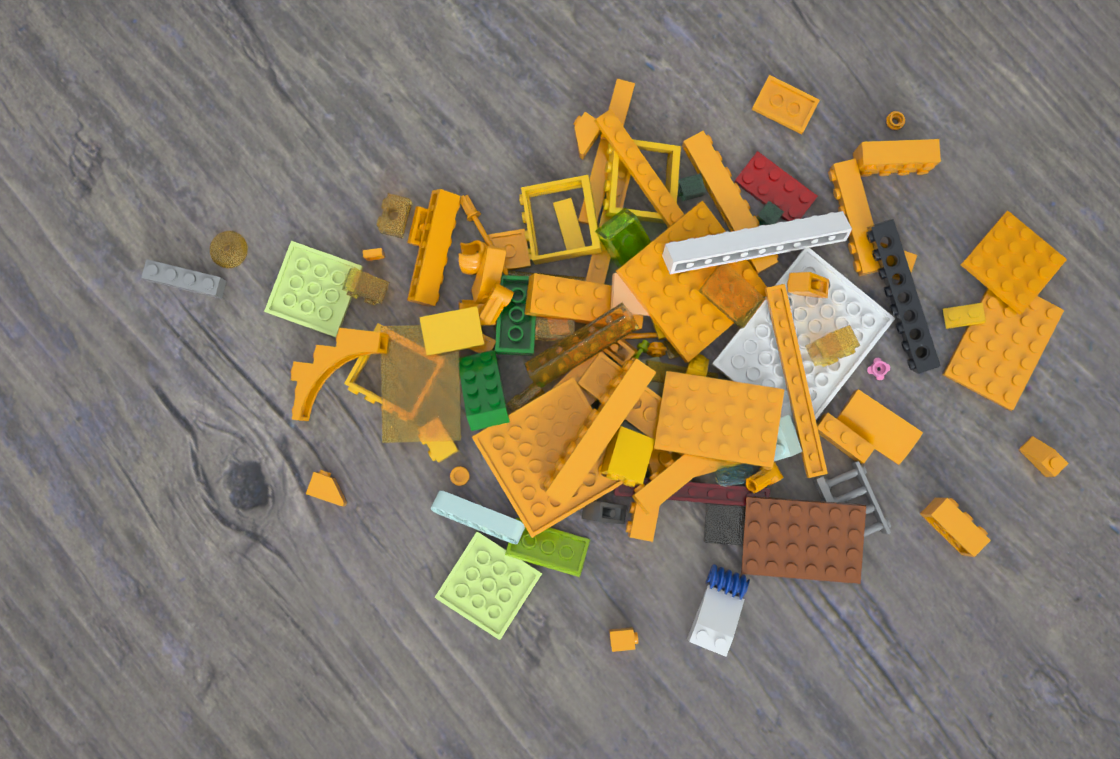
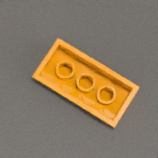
(879, 426)

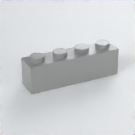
(184, 279)

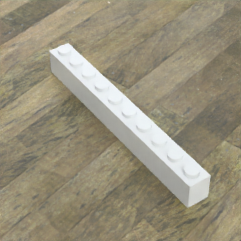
(755, 242)

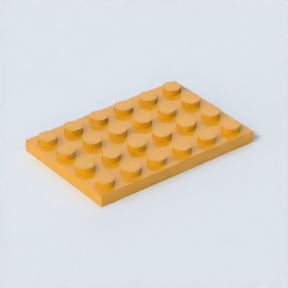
(1004, 351)
(719, 419)

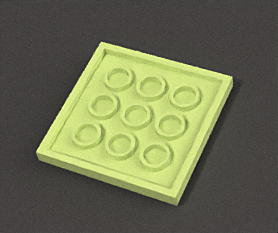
(311, 289)
(488, 585)

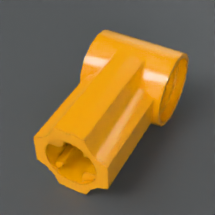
(498, 299)
(763, 478)

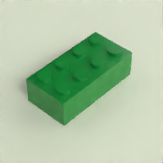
(514, 329)
(483, 390)

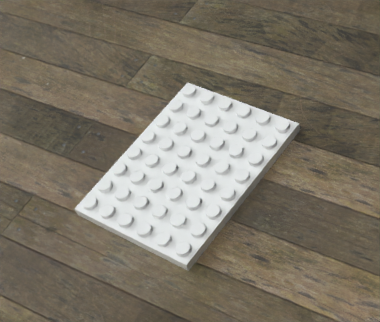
(753, 350)

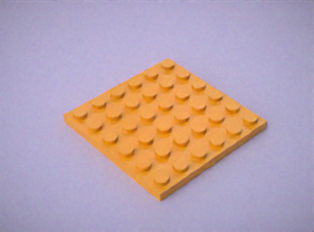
(674, 299)
(529, 448)

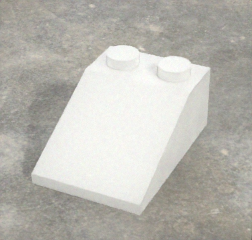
(716, 621)

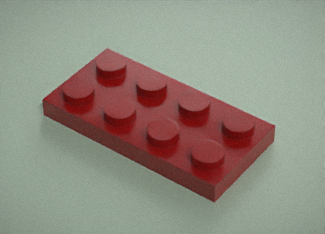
(771, 183)

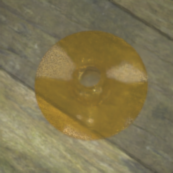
(236, 253)

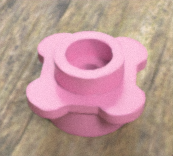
(884, 368)

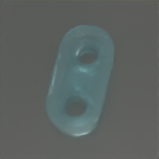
(735, 474)

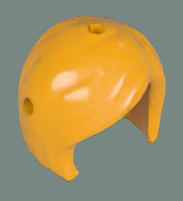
(469, 258)

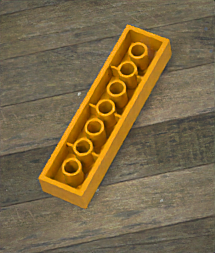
(599, 430)

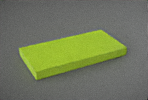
(551, 550)

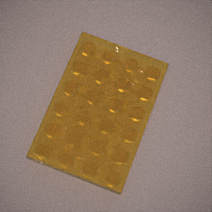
(418, 390)

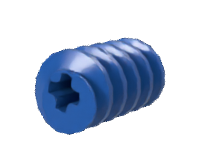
(727, 581)

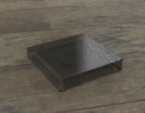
(724, 524)

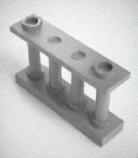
(824, 486)

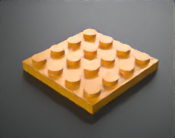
(1013, 262)

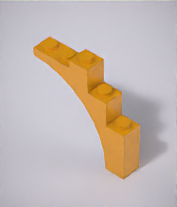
(327, 360)

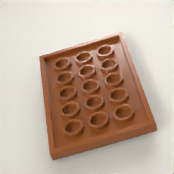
(803, 539)

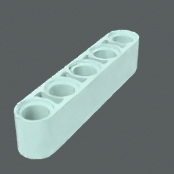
(478, 517)

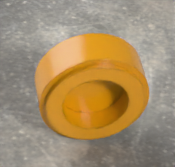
(459, 476)

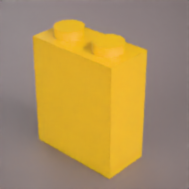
(627, 457)

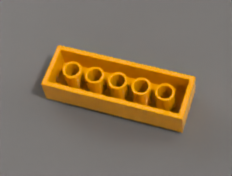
(568, 299)

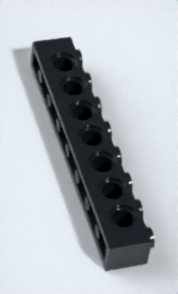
(929, 358)

